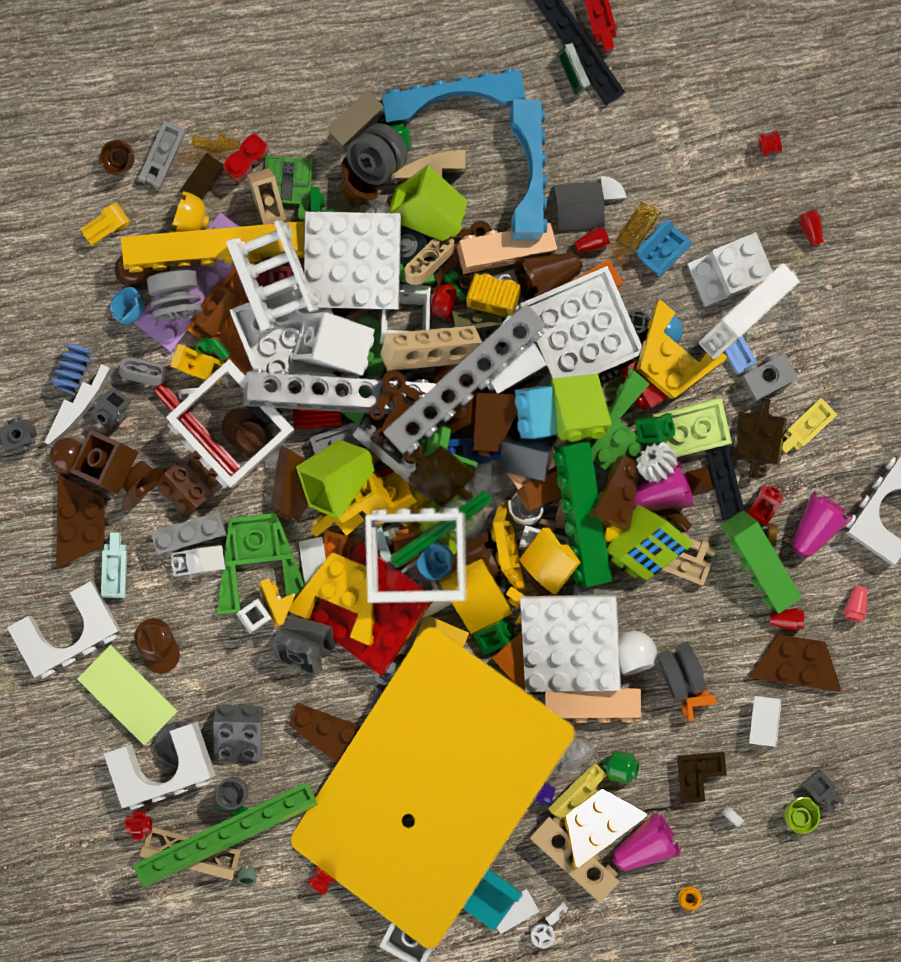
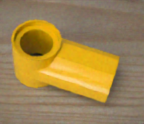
(110, 221)

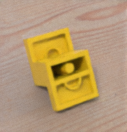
(381, 494)

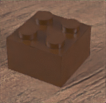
(104, 461)

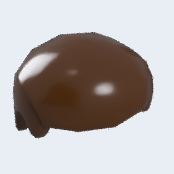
(117, 157)
(63, 455)

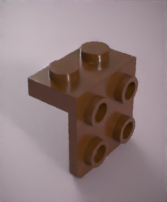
(189, 484)

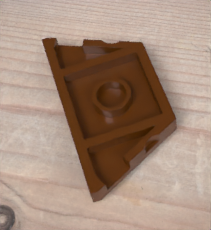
(464, 414)
(79, 521)
(797, 663)

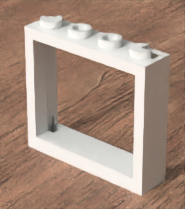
(748, 311)
(207, 460)
(410, 596)

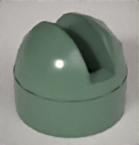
(247, 876)

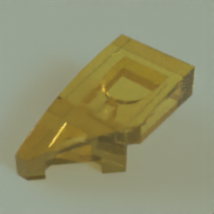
(221, 144)

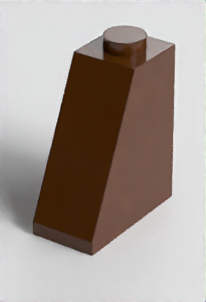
(492, 421)
(288, 491)

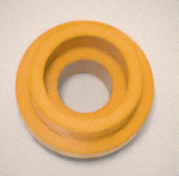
(692, 905)

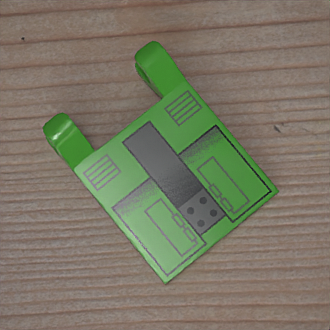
(293, 181)

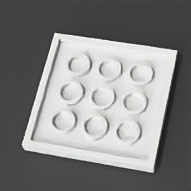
(353, 259)
(585, 326)
(275, 348)
(570, 643)

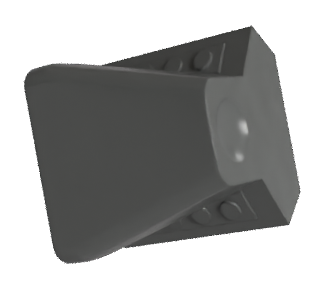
(304, 644)

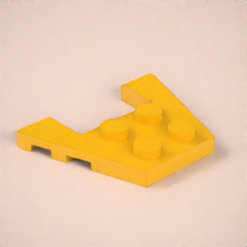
(668, 363)
(344, 584)

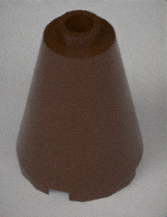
(546, 272)
(481, 548)

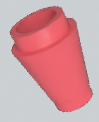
(856, 605)

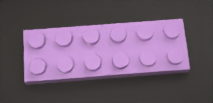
(172, 332)

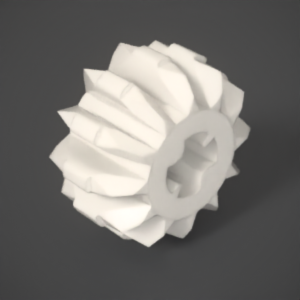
(656, 462)

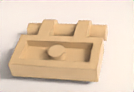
(691, 567)

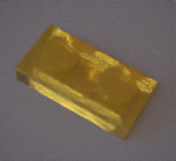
(638, 226)

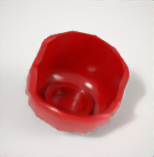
(442, 302)

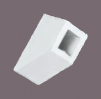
(197, 561)

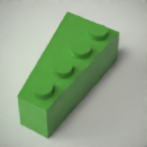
(761, 561)

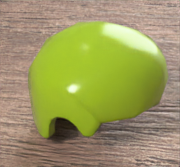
(802, 815)

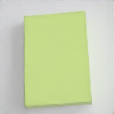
(698, 427)

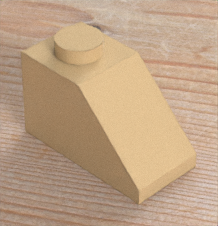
(266, 196)

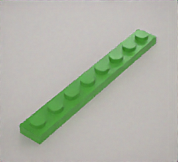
(224, 835)

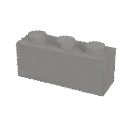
(189, 533)

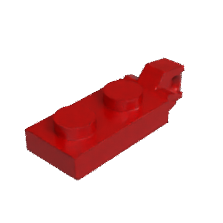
(602, 22)

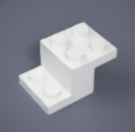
(730, 269)

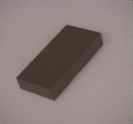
(203, 177)

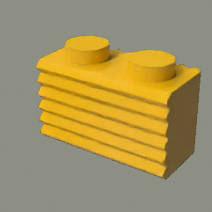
(493, 295)

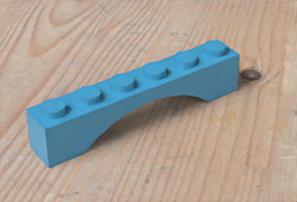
(501, 89)
(526, 125)

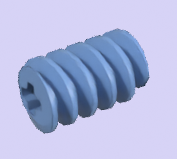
(71, 368)

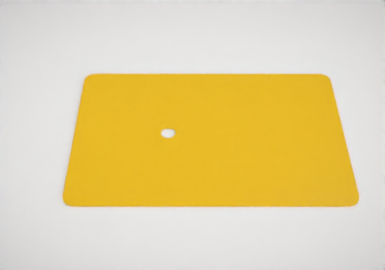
(454, 753)

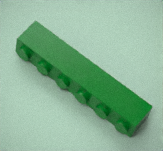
(579, 497)

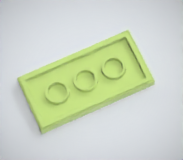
(127, 695)

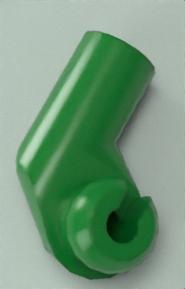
(451, 279)
(212, 345)

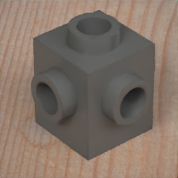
(110, 408)
(10, 432)

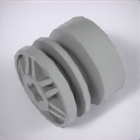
(174, 293)

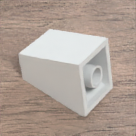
(334, 343)
(520, 368)

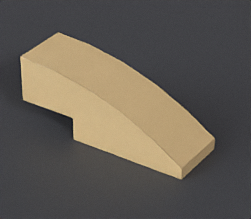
(440, 162)

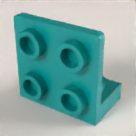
(492, 899)

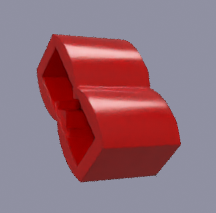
(250, 154)

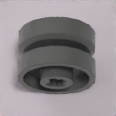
(377, 154)
(679, 672)

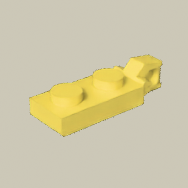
(808, 425)
(578, 792)

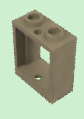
(354, 121)

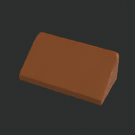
(216, 309)
(539, 493)

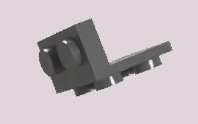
(238, 733)

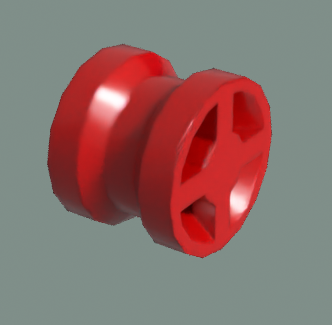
(769, 143)
(320, 881)

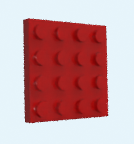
(392, 620)

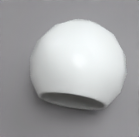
(636, 652)

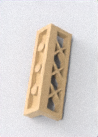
(203, 866)

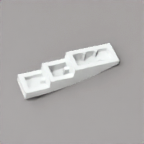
(72, 413)

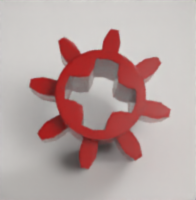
(138, 825)

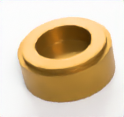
(772, 530)

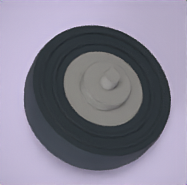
(411, 244)

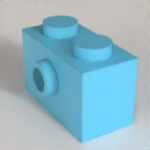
(536, 412)

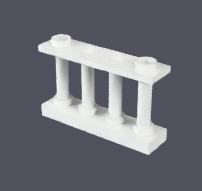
(249, 272)

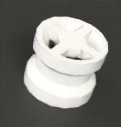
(541, 931)

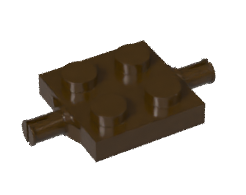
(759, 438)
(441, 476)

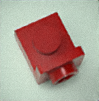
(765, 504)

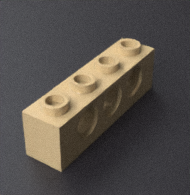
(429, 347)
(598, 887)

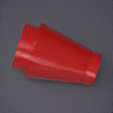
(812, 227)
(593, 240)
(788, 619)

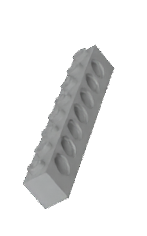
(522, 318)
(329, 401)

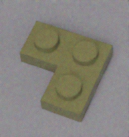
(481, 320)

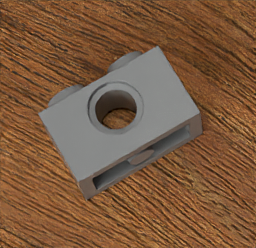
(782, 372)

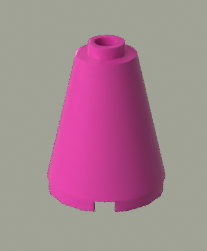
(666, 494)
(818, 525)
(647, 845)

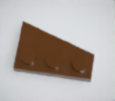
(619, 495)
(324, 730)

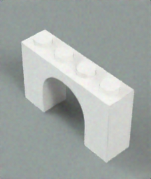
(867, 526)
(98, 627)
(135, 787)

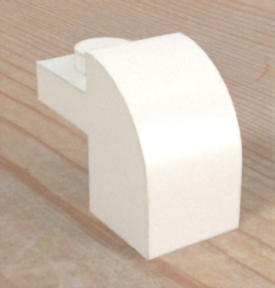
(255, 615)

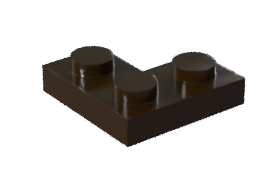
(693, 769)

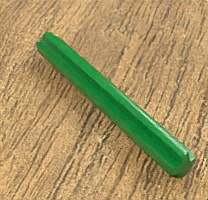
(439, 530)

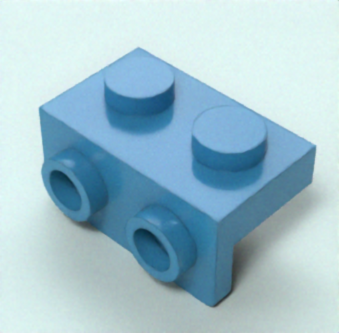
(663, 248)

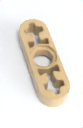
(428, 268)

